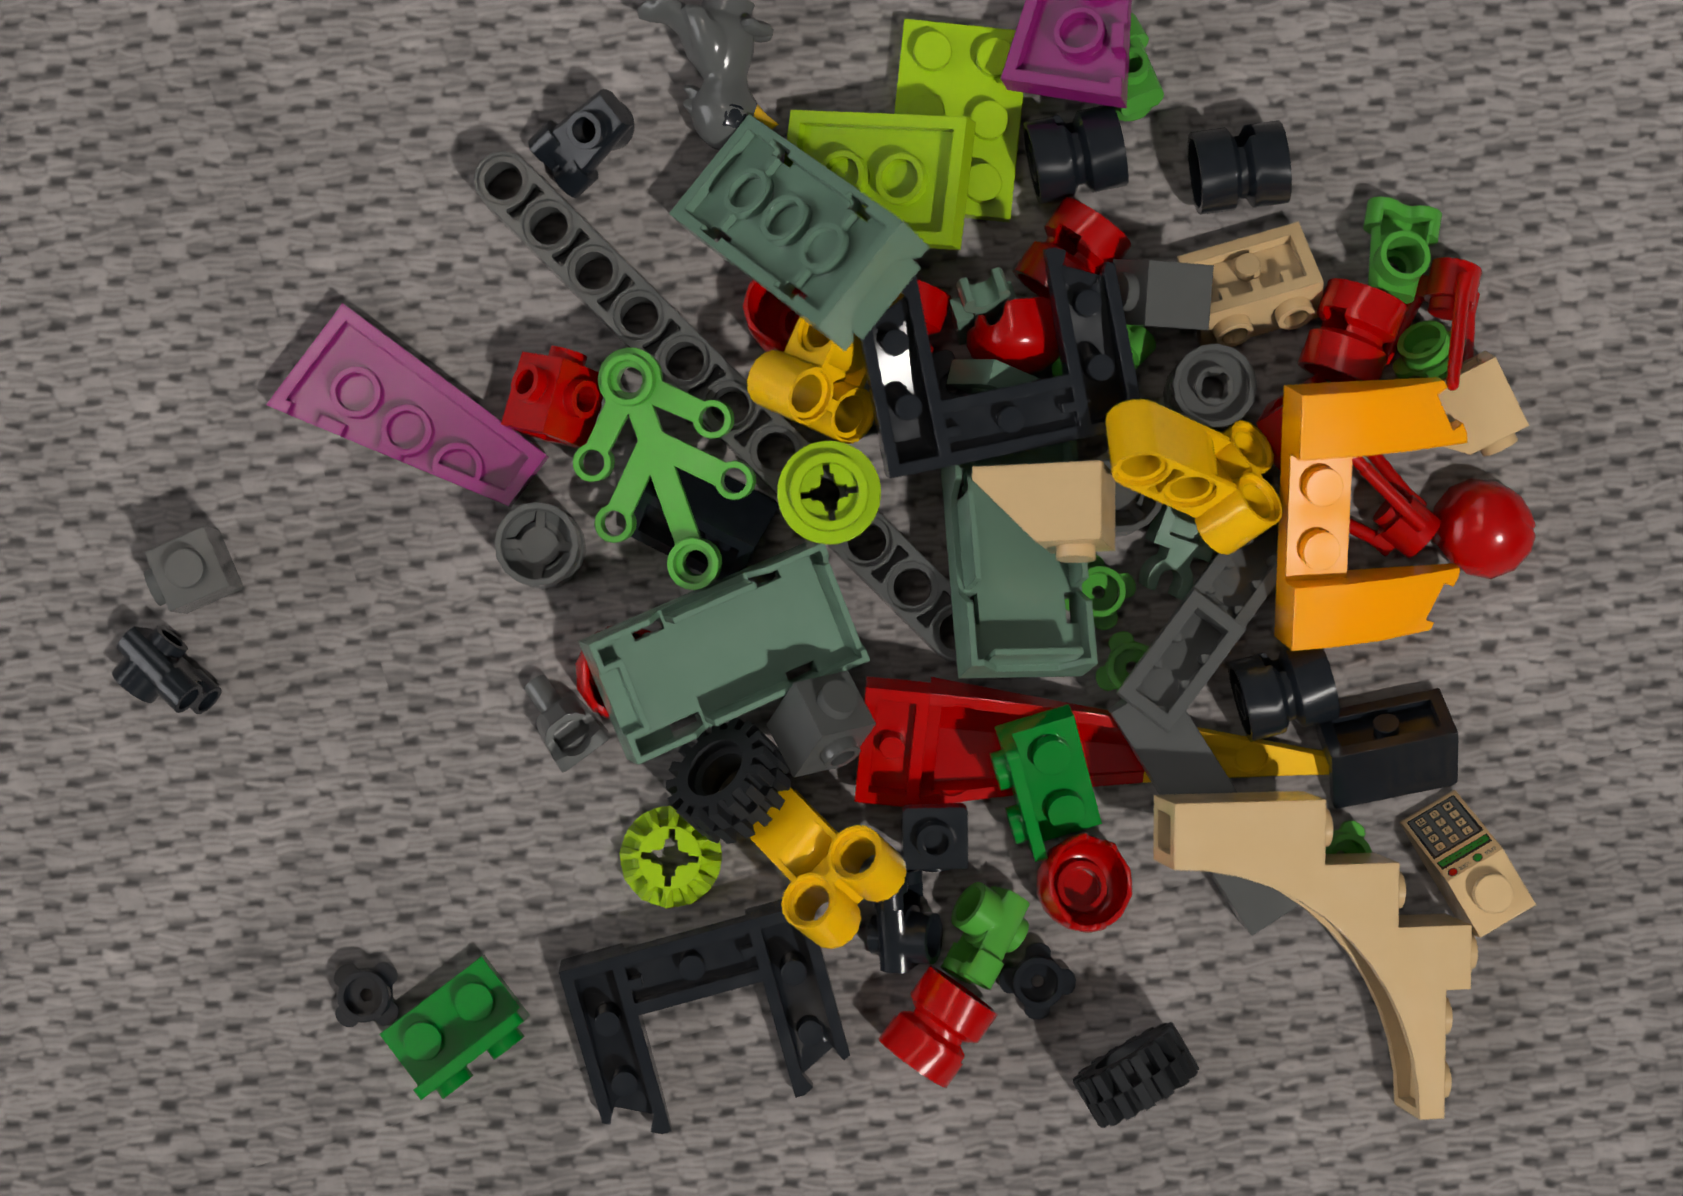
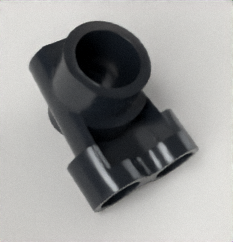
(583, 141)
(156, 668)
(902, 932)

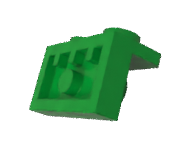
(1047, 776)
(455, 1027)

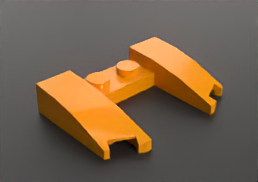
(1321, 431)

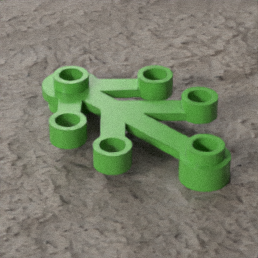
(657, 457)

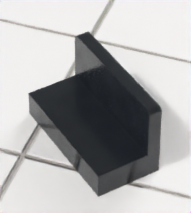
(728, 523)
(1390, 748)

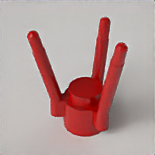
(1451, 296)
(1402, 516)

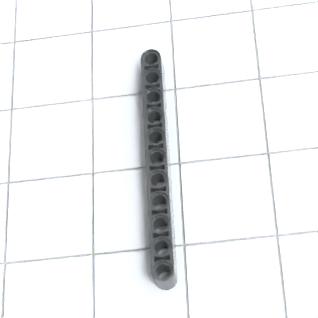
(671, 333)

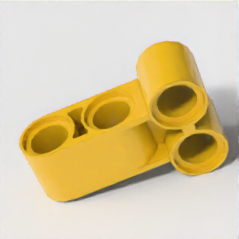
(815, 384)
(1196, 470)
(826, 869)

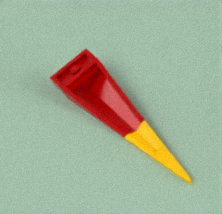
(939, 736)

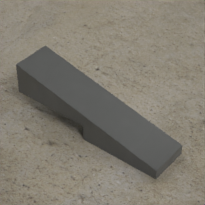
(1202, 631)
(1186, 765)

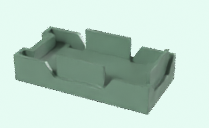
(801, 232)
(1014, 584)
(722, 650)

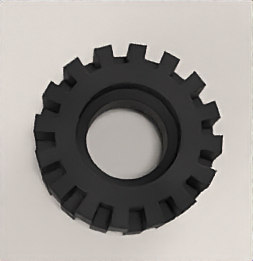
(745, 798)
(1136, 1075)

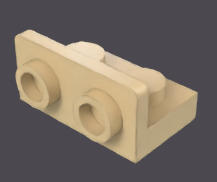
(1259, 285)

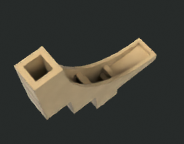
(1356, 897)

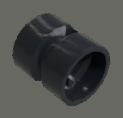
(1076, 153)
(1239, 167)
(1283, 690)

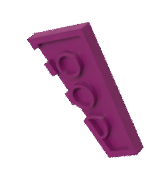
(1072, 51)
(391, 402)

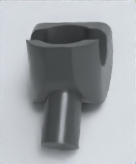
(565, 724)

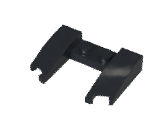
(928, 433)
(618, 985)

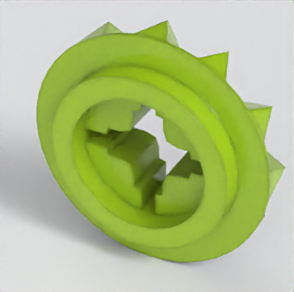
(848, 469)
(647, 877)

